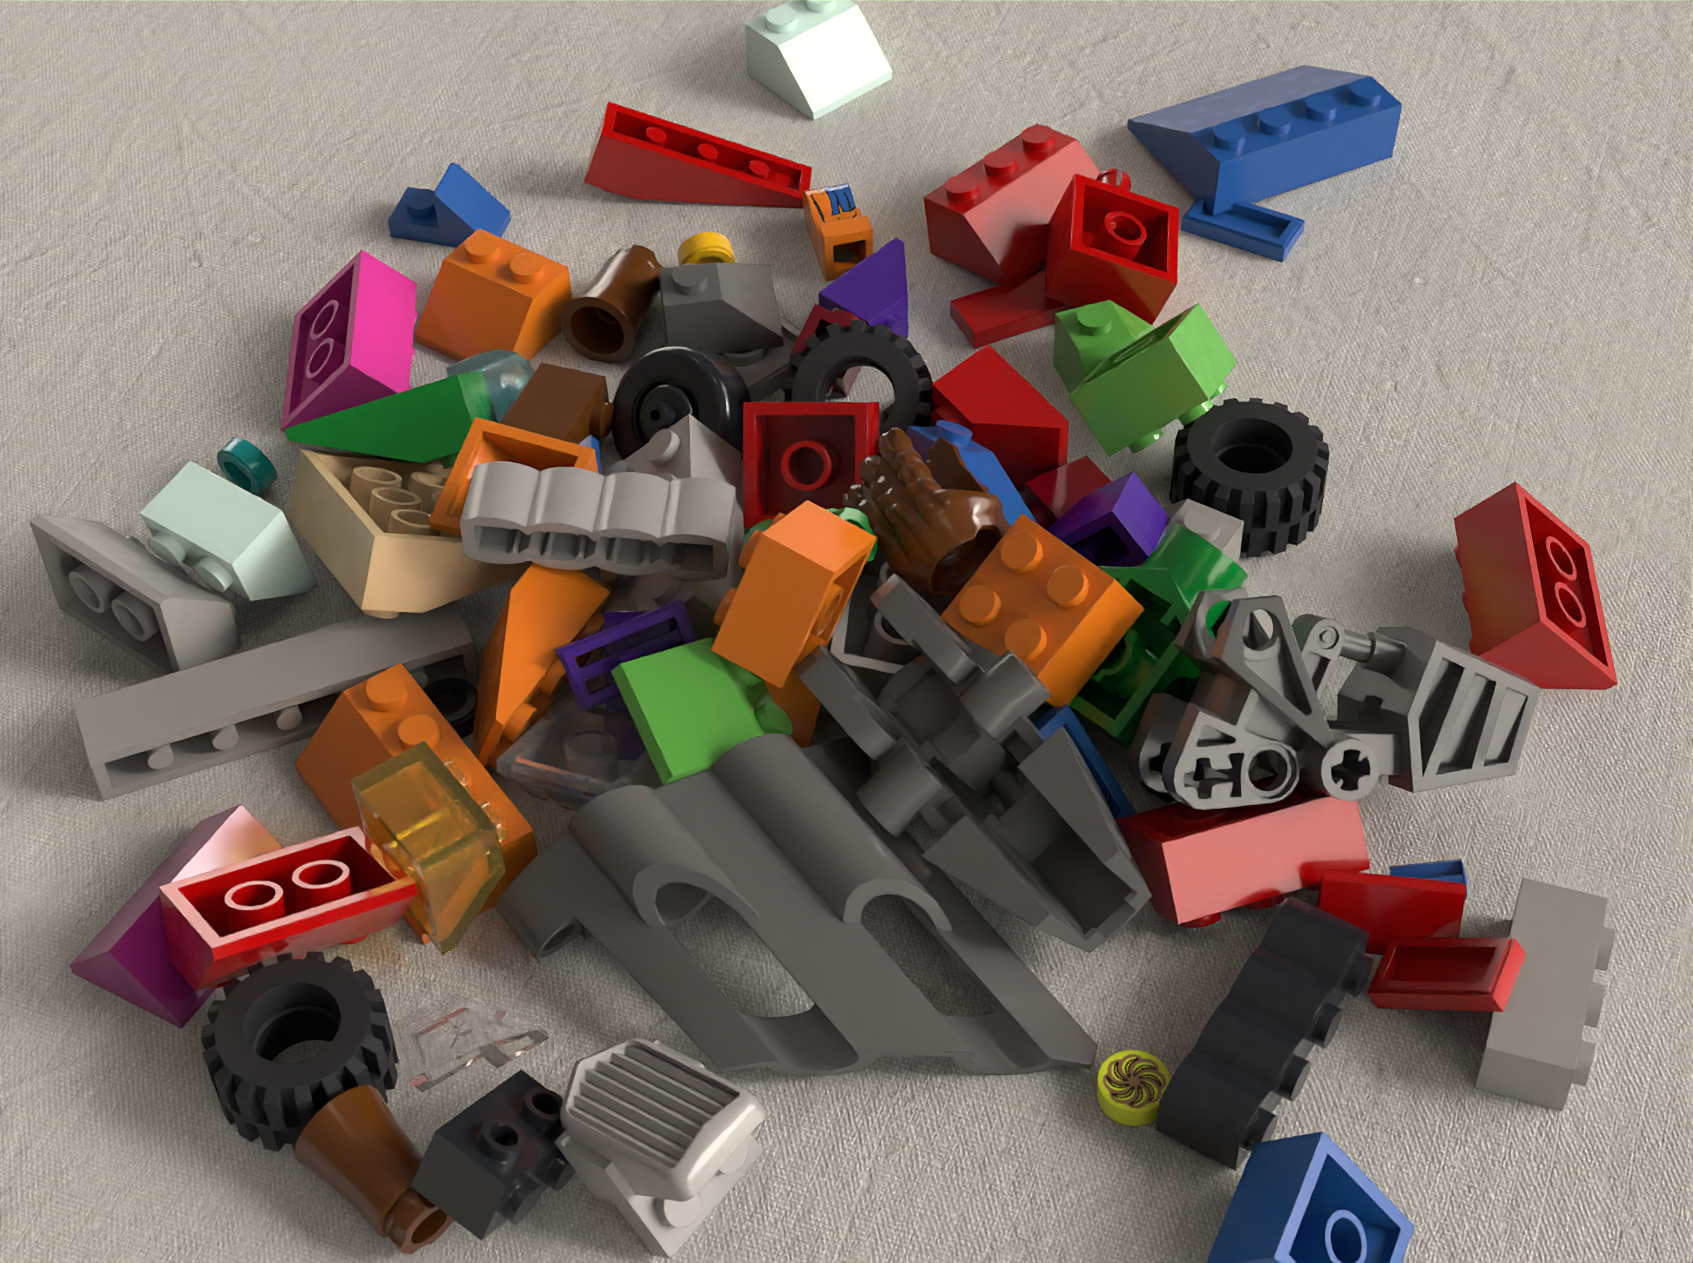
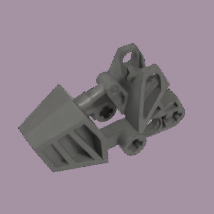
(1404, 711)
(1055, 847)

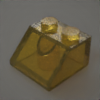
(437, 835)

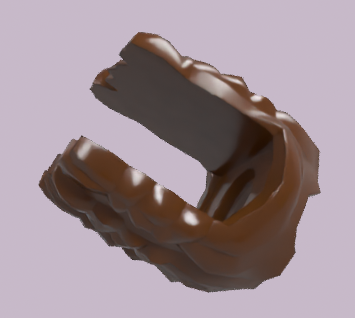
(927, 515)

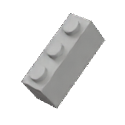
(1537, 1041)

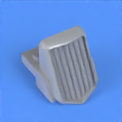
(657, 1137)

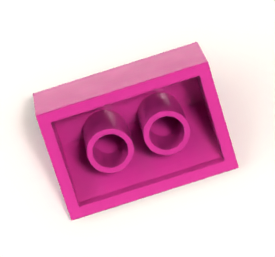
(351, 342)

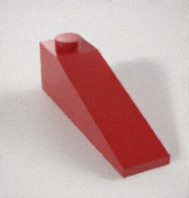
(675, 163)

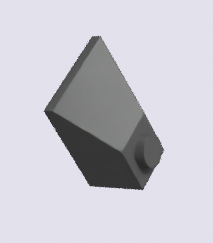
(720, 307)

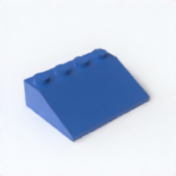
(1272, 134)

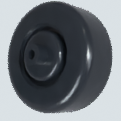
(669, 386)

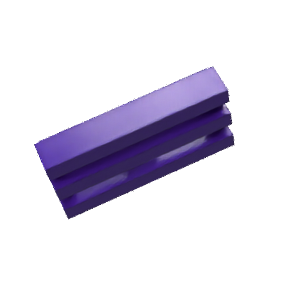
(577, 676)

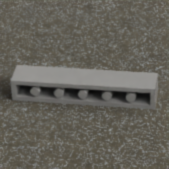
(259, 696)

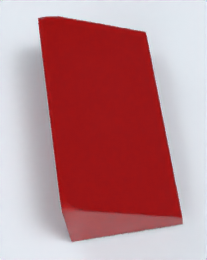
(1392, 905)

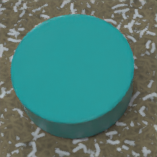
(246, 466)

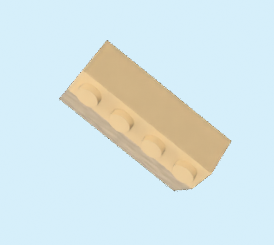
(375, 536)

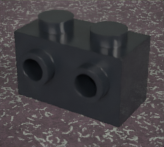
(496, 1157)

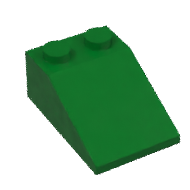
(406, 426)

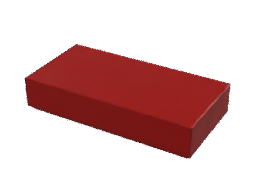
(1005, 311)
(1447, 974)

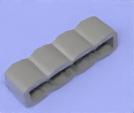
(588, 519)

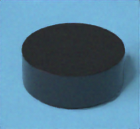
(456, 702)

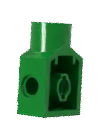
(1145, 656)

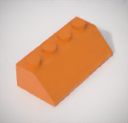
(382, 721)

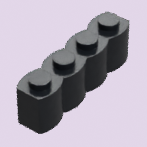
(1263, 1033)

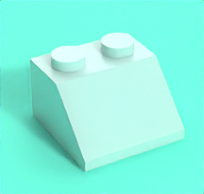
(815, 54)
(226, 536)

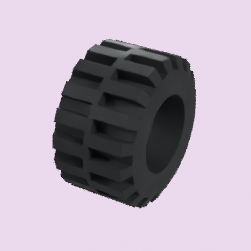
(864, 346)
(1255, 467)
(282, 1008)

